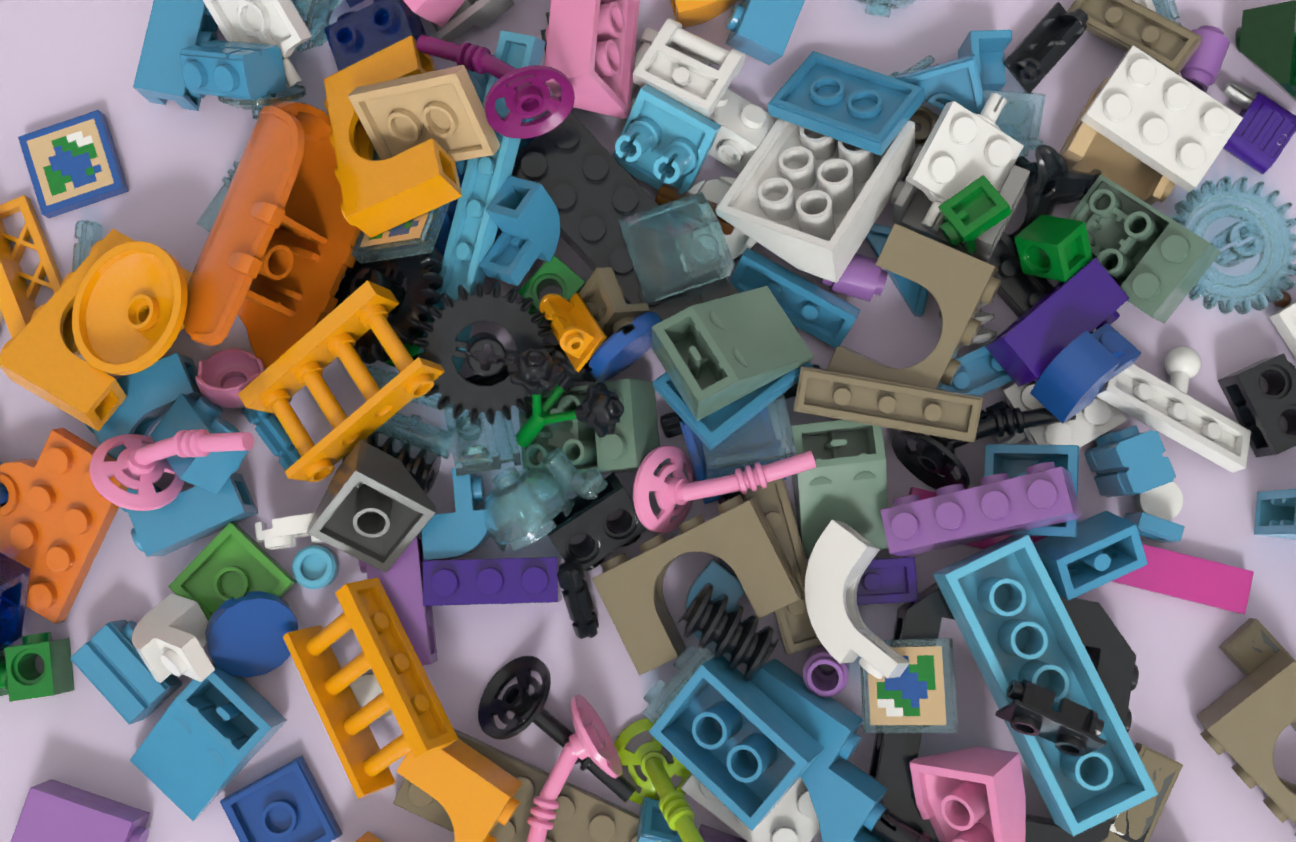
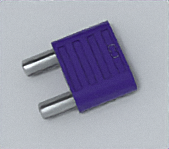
(1262, 131)

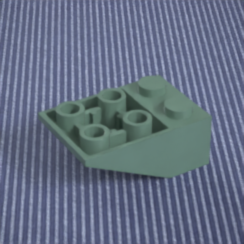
(1143, 248)
(727, 348)
(615, 453)
(846, 481)

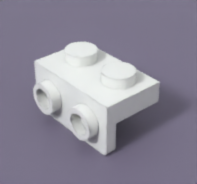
(741, 130)

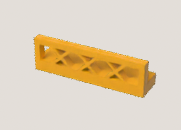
(15, 296)

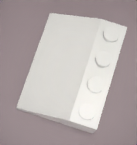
(814, 195)

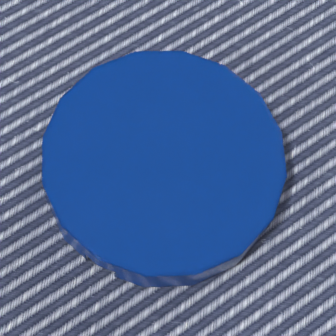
(623, 350)
(248, 634)

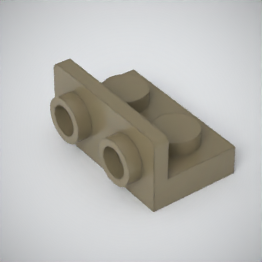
(607, 303)

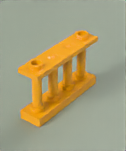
(304, 365)
(398, 672)

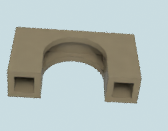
(960, 288)
(635, 586)
(1248, 725)

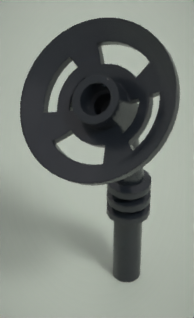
(938, 455)
(530, 708)

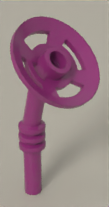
(522, 88)

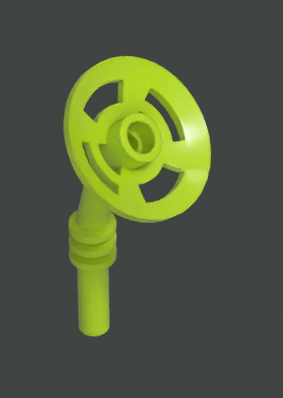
(659, 774)

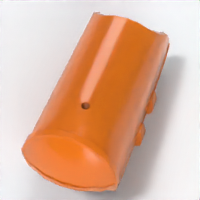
(276, 238)

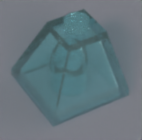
(676, 247)

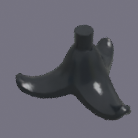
(1051, 184)

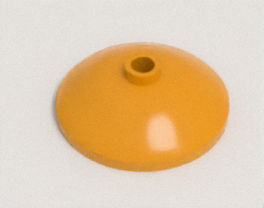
(129, 308)

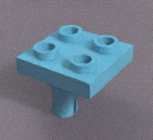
(664, 141)

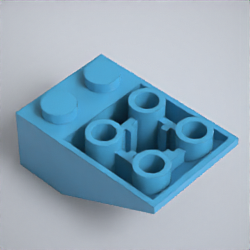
(206, 739)

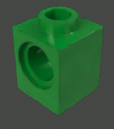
(1053, 248)
(551, 274)
(22, 676)

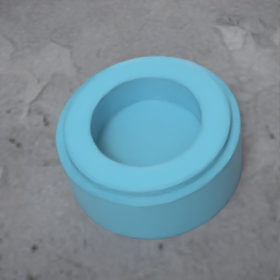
(315, 567)

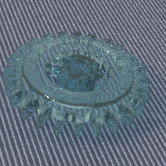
(1270, 239)

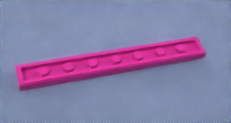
(1170, 574)

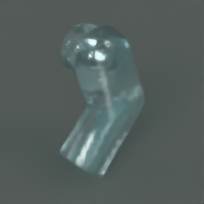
(571, 478)

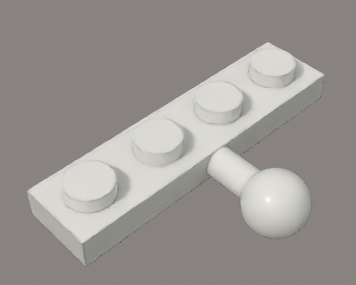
(1175, 413)

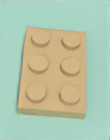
(425, 107)

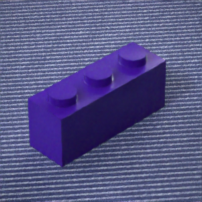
(1055, 321)
(491, 581)

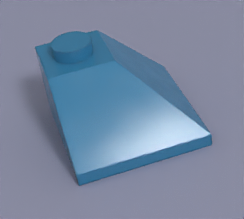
(1015, 460)

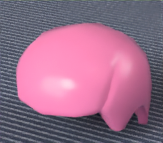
(226, 375)

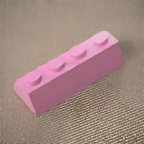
(595, 50)

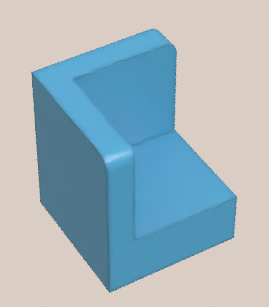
(989, 54)

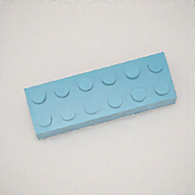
(1022, 633)

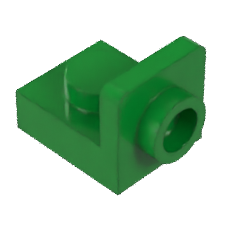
(972, 213)

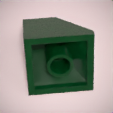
(1270, 42)

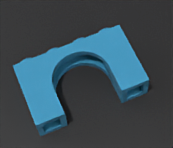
(194, 511)

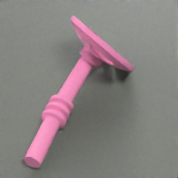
(144, 464)
(682, 492)
(588, 741)

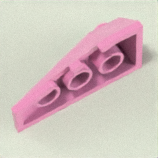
(972, 795)

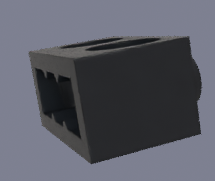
(1262, 411)
(591, 519)

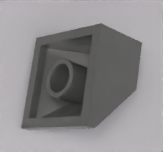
(371, 508)

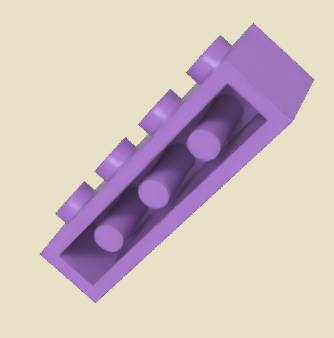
(981, 512)

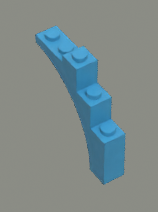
(840, 792)

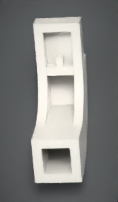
(832, 601)

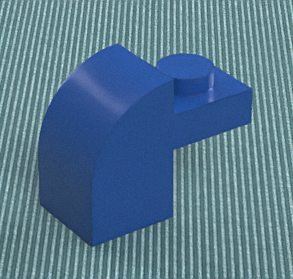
(1082, 371)

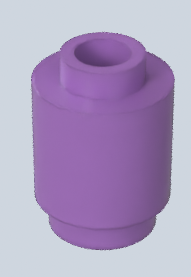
(1207, 60)
(860, 279)
(824, 682)

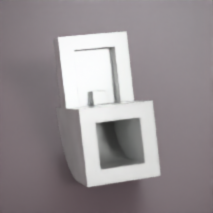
(173, 639)

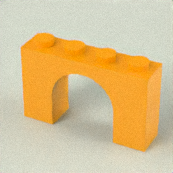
(393, 189)
(44, 357)
(467, 786)

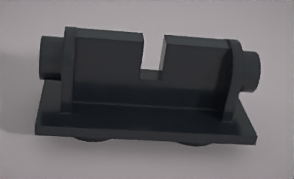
(1045, 45)
(1071, 728)

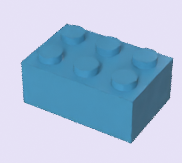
(735, 741)

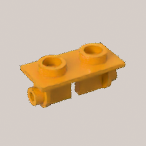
(573, 327)

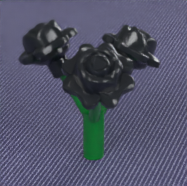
(539, 371)

